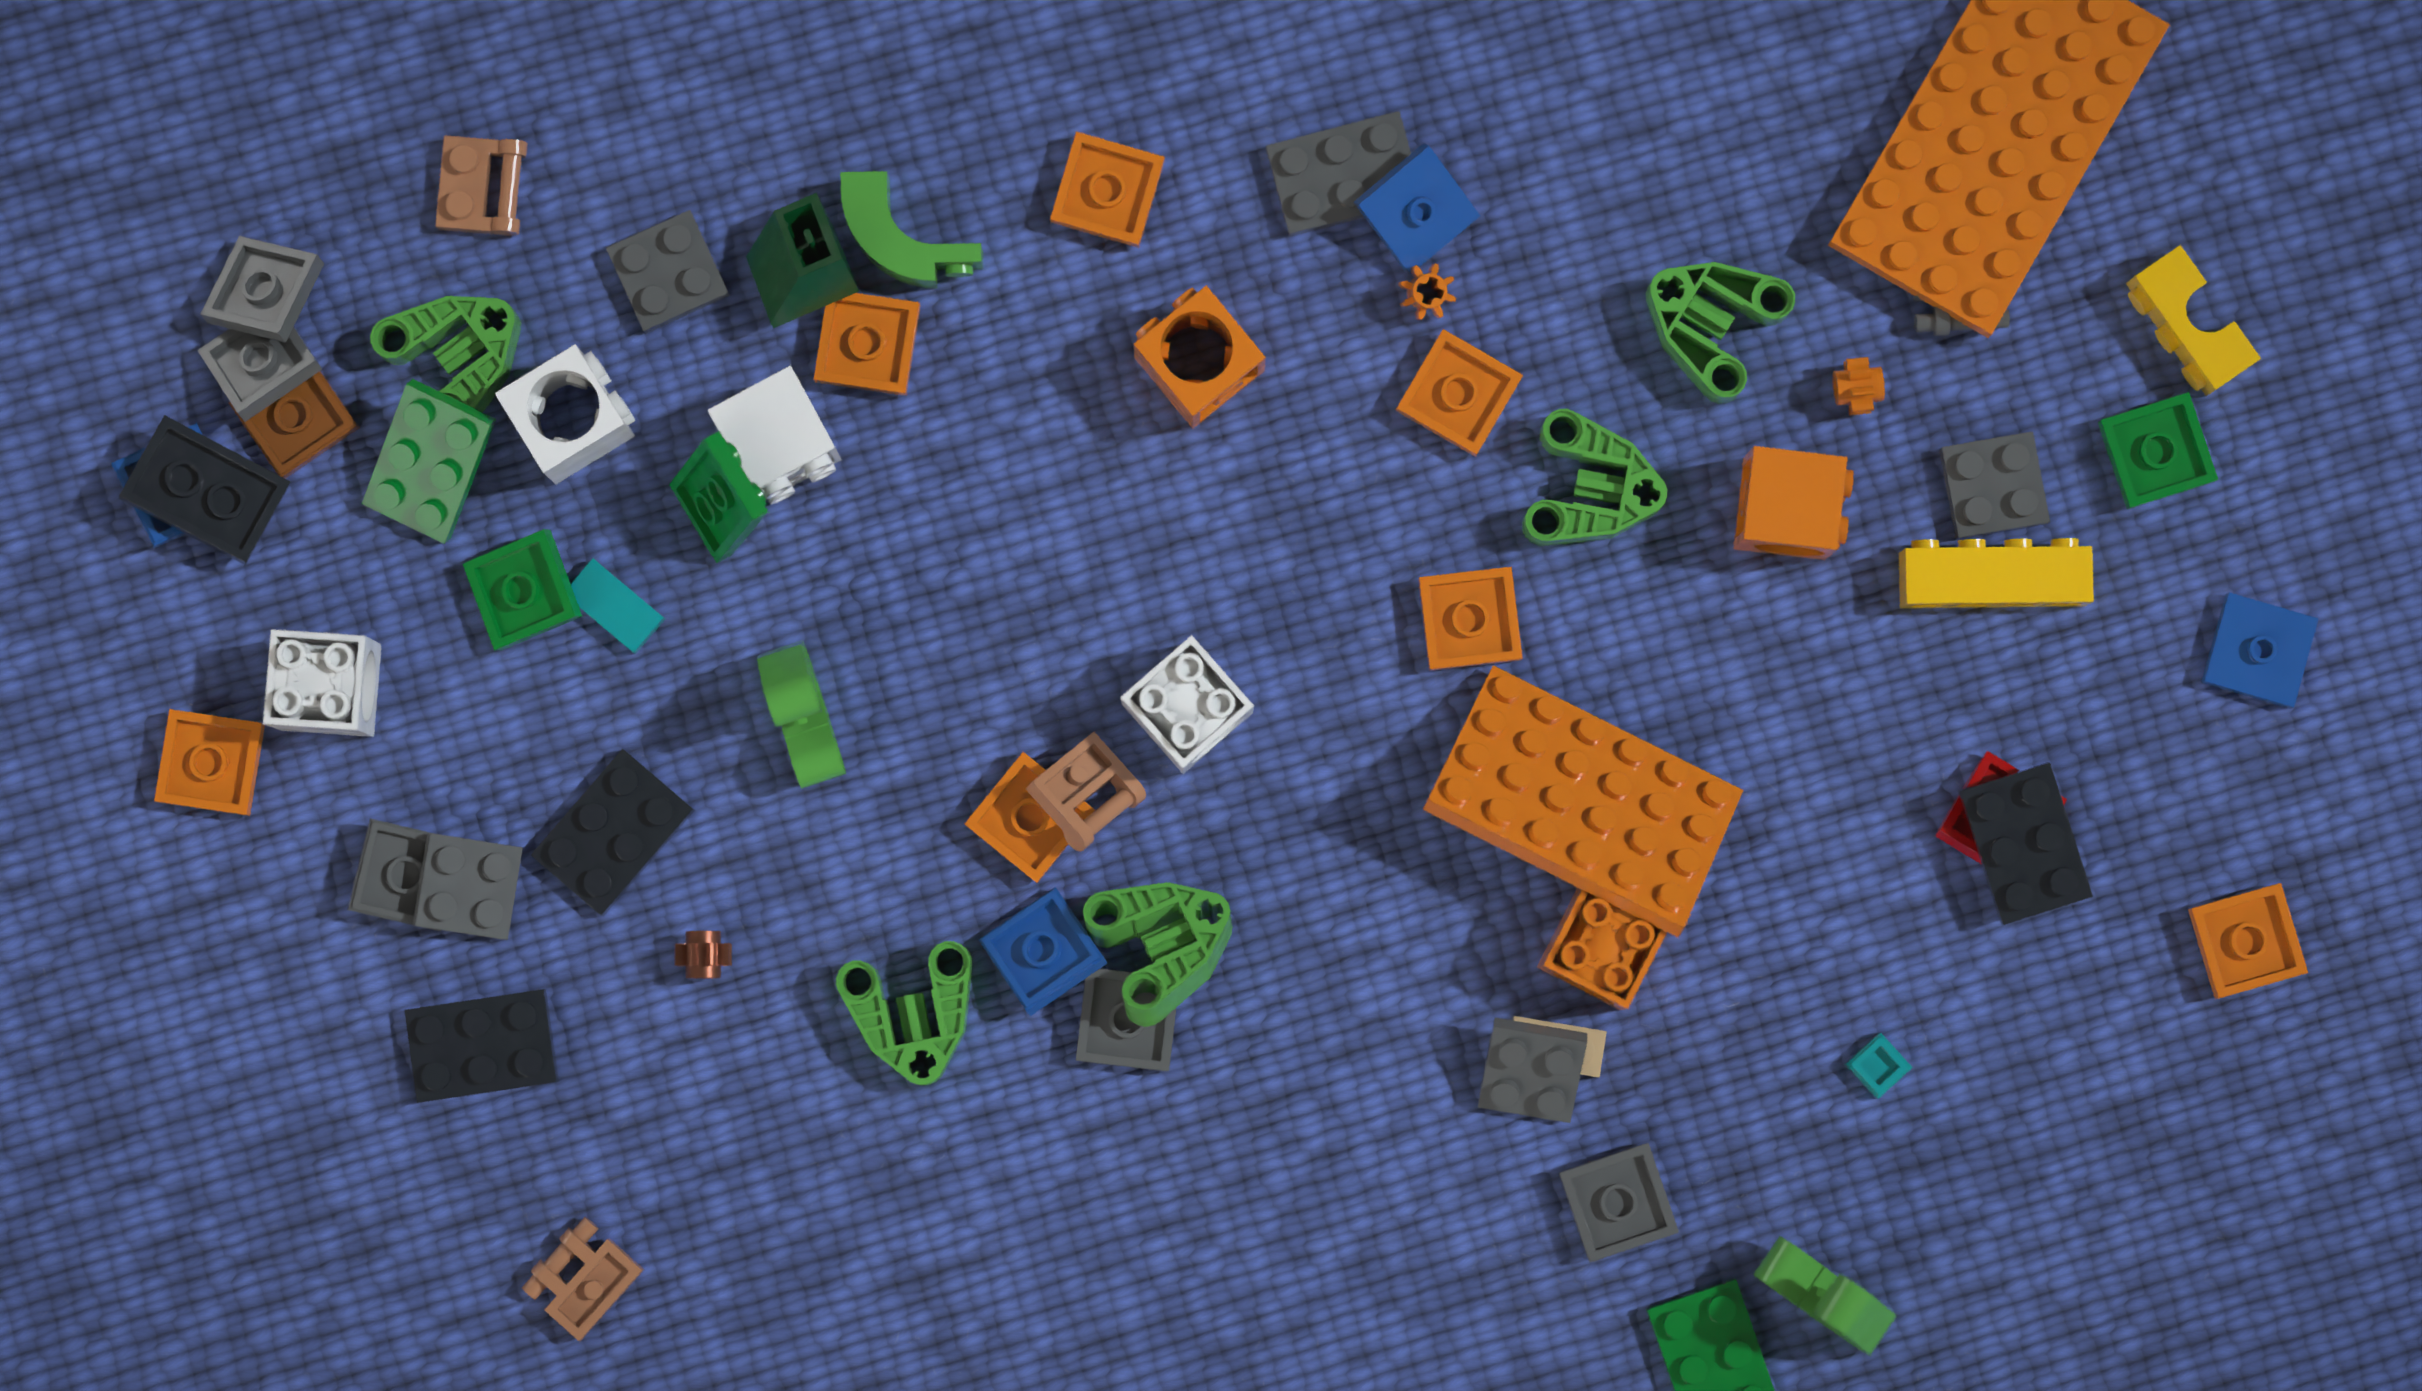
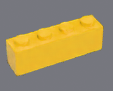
(1996, 575)

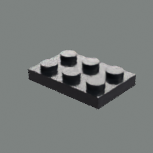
(204, 490)
(612, 832)
(2025, 843)
(481, 1045)

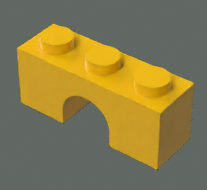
(2207, 357)

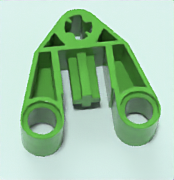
(1732, 287)
(435, 321)
(1604, 449)
(801, 712)
(1174, 936)
(875, 1022)
(1825, 1297)

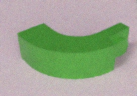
(868, 215)

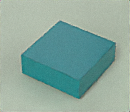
(1878, 1065)

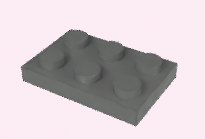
(1330, 169)

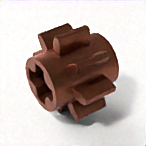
(703, 954)

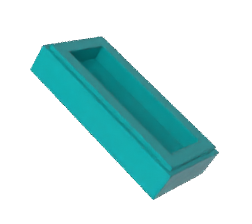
(615, 606)

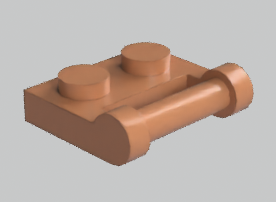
(466, 185)
(1075, 780)

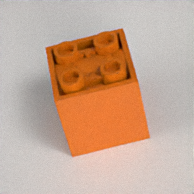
(1197, 398)
(1792, 503)
(1601, 950)

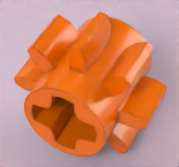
(1438, 285)
(1858, 386)

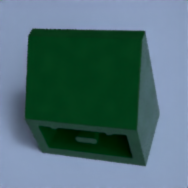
(799, 262)

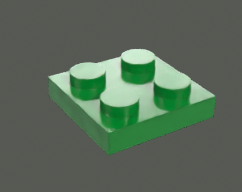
(2158, 451)
(522, 590)

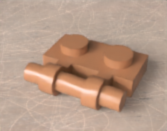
(593, 1288)

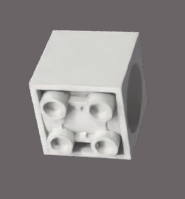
(527, 398)
(777, 435)
(322, 683)
(1187, 704)

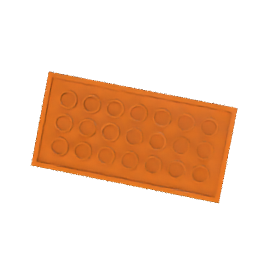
(1995, 149)

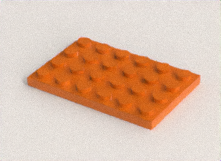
(1584, 801)

